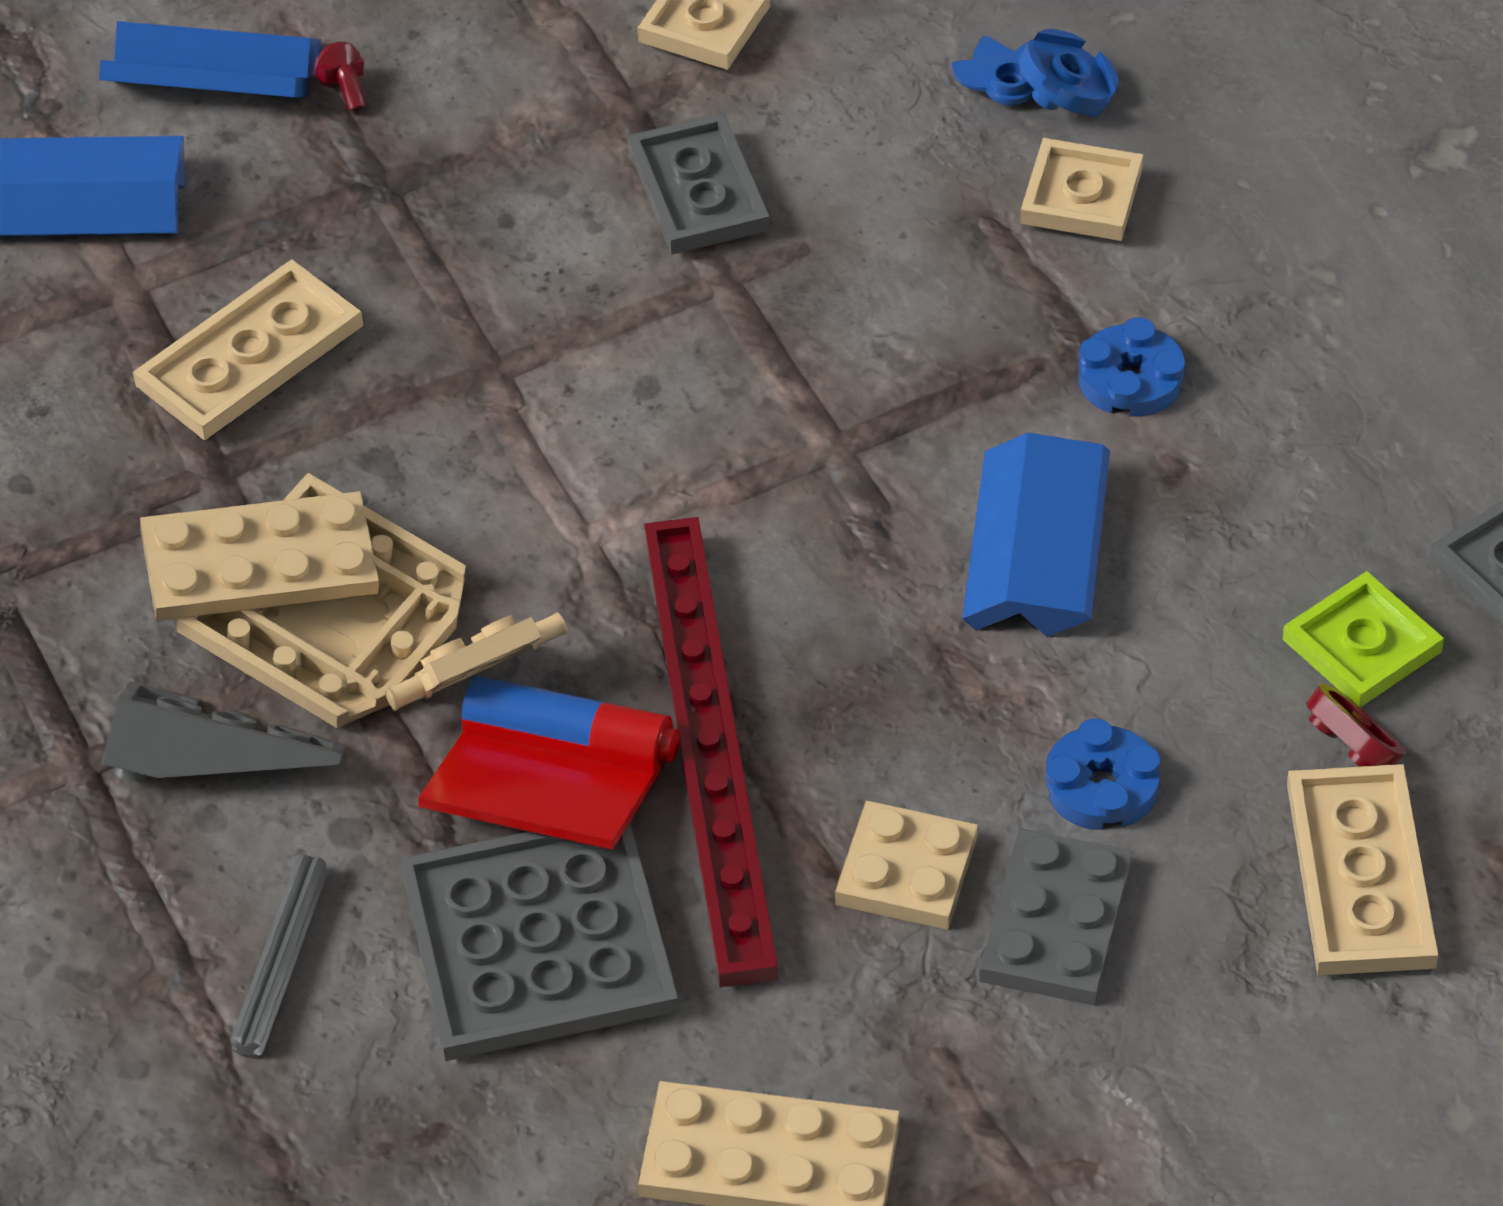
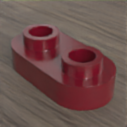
(1342, 718)

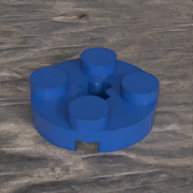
(1067, 74)
(1131, 345)
(1109, 749)

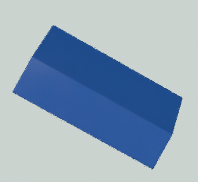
(212, 59)
(90, 186)
(1037, 533)

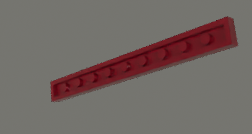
(710, 755)

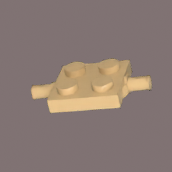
(489, 648)

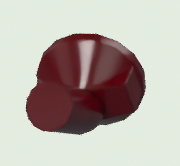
(340, 67)

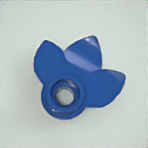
(994, 71)

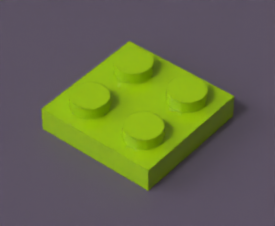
(1363, 639)

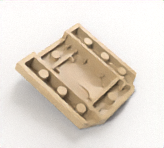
(346, 650)

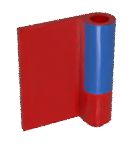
(551, 762)

